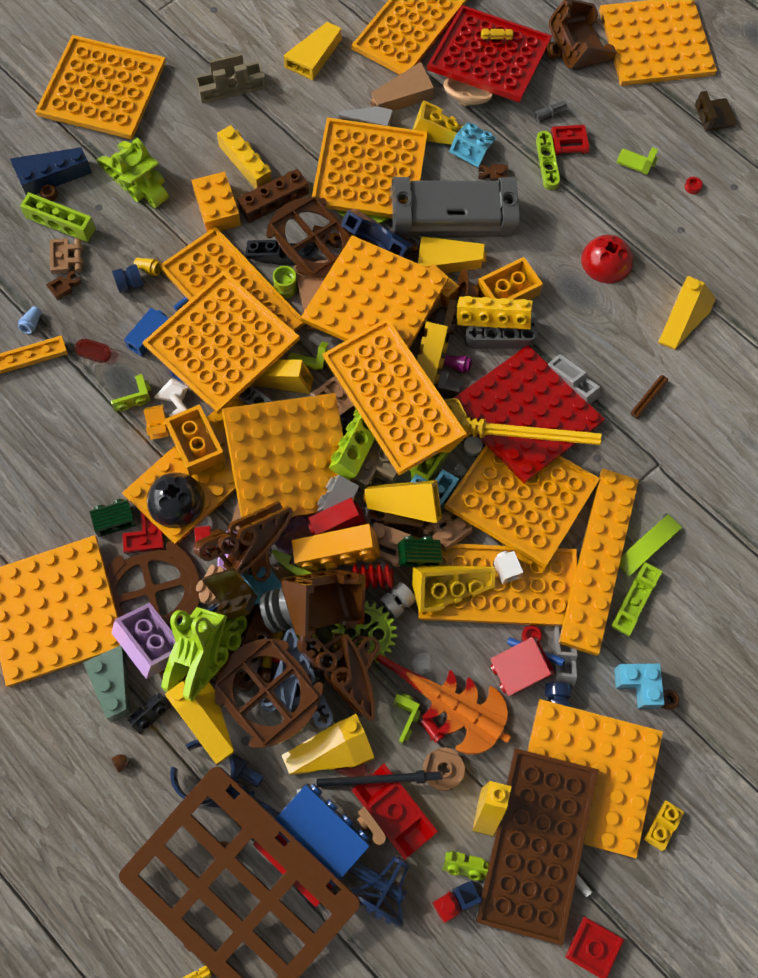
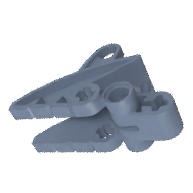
(288, 690)

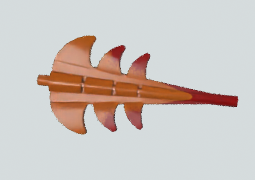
(482, 722)

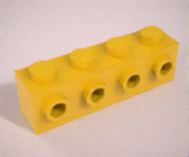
(244, 157)
(494, 312)

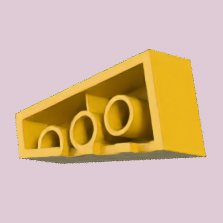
(431, 350)

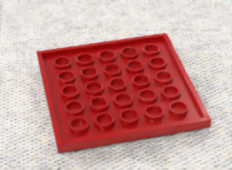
(489, 64)
(527, 395)

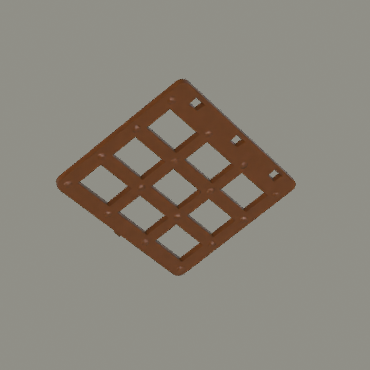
(263, 828)

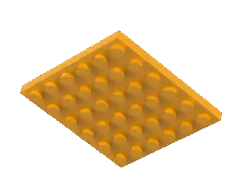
(657, 41)
(101, 87)
(361, 161)
(373, 286)
(221, 341)
(283, 451)
(520, 515)
(55, 611)
(625, 762)

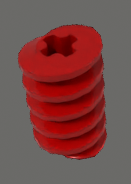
(376, 576)

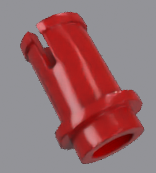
(431, 728)

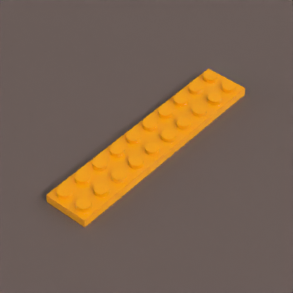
(598, 563)

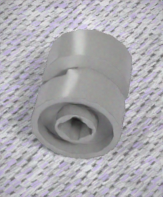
(402, 595)

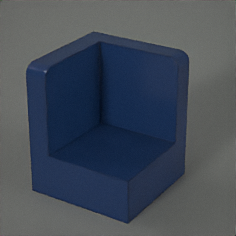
(466, 895)

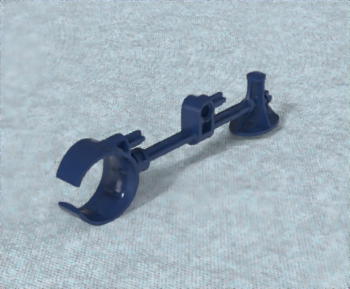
(387, 887)

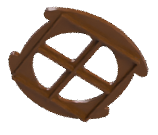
(291, 211)
(173, 555)
(293, 722)

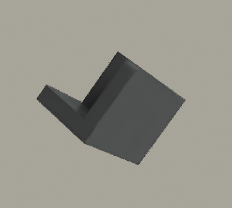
(446, 387)

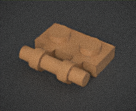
(60, 258)
(452, 533)

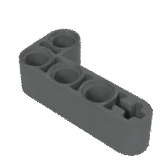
(518, 341)

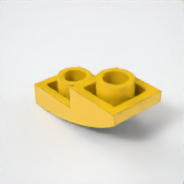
(663, 825)

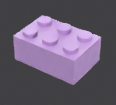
(145, 639)

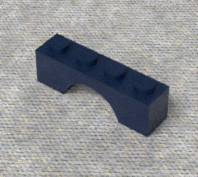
(364, 226)

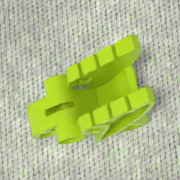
(135, 166)
(197, 646)

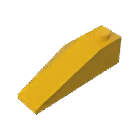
(436, 124)

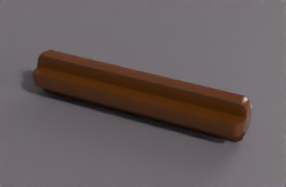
(649, 396)

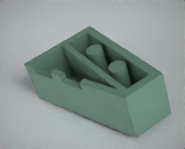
(110, 681)

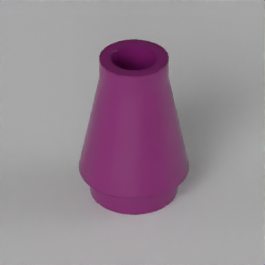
(458, 363)

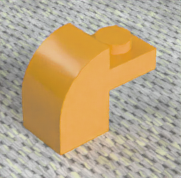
(155, 422)

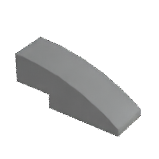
(575, 378)
(567, 673)

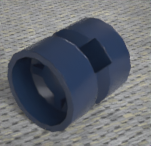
(127, 278)
(558, 693)

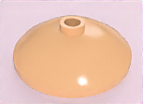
(465, 93)

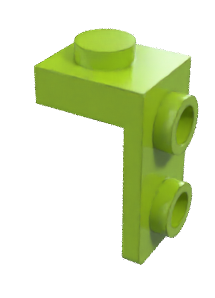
(638, 162)
(313, 363)
(138, 399)
(406, 702)

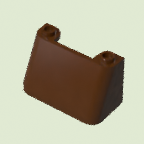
(574, 33)
(324, 600)

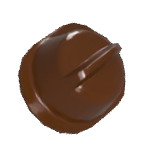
(466, 287)

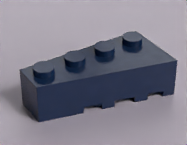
(50, 169)

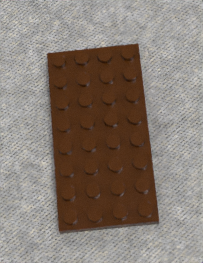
(538, 847)

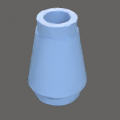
(29, 321)

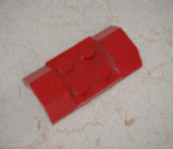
(395, 814)

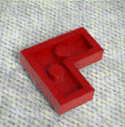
(146, 540)

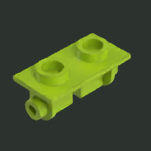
(474, 869)

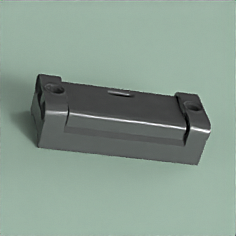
(454, 208)

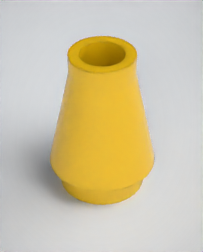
(149, 266)

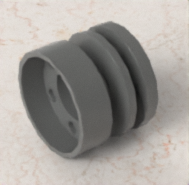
(275, 611)

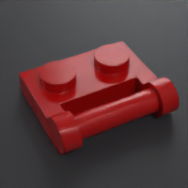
(569, 135)

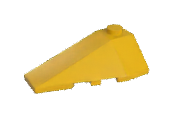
(690, 308)
(444, 585)
(204, 720)
(333, 748)

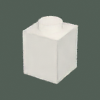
(508, 566)

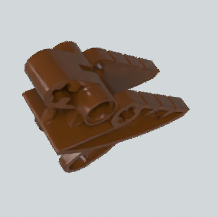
(252, 542)
(349, 668)

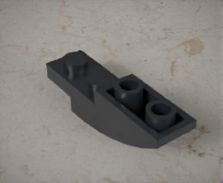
(270, 252)

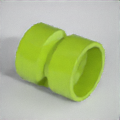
(285, 281)

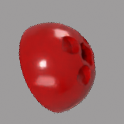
(607, 259)

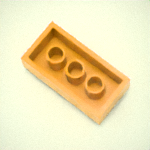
(336, 548)

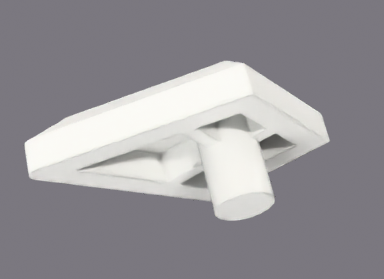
(171, 388)

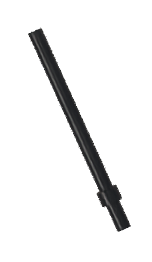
(418, 777)

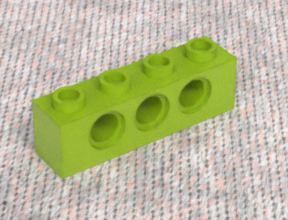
(58, 217)
(357, 449)

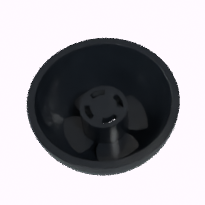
(178, 508)

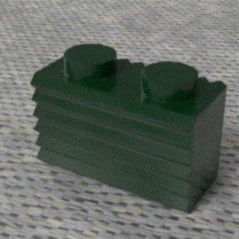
(112, 517)
(419, 552)

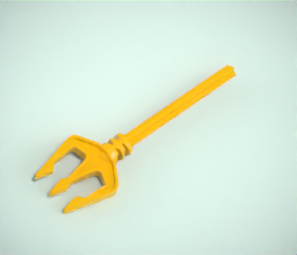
(484, 428)

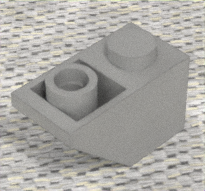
(338, 491)

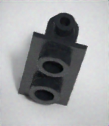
(142, 720)

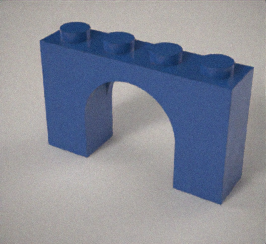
(144, 328)

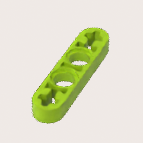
(547, 160)

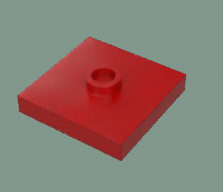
(594, 948)

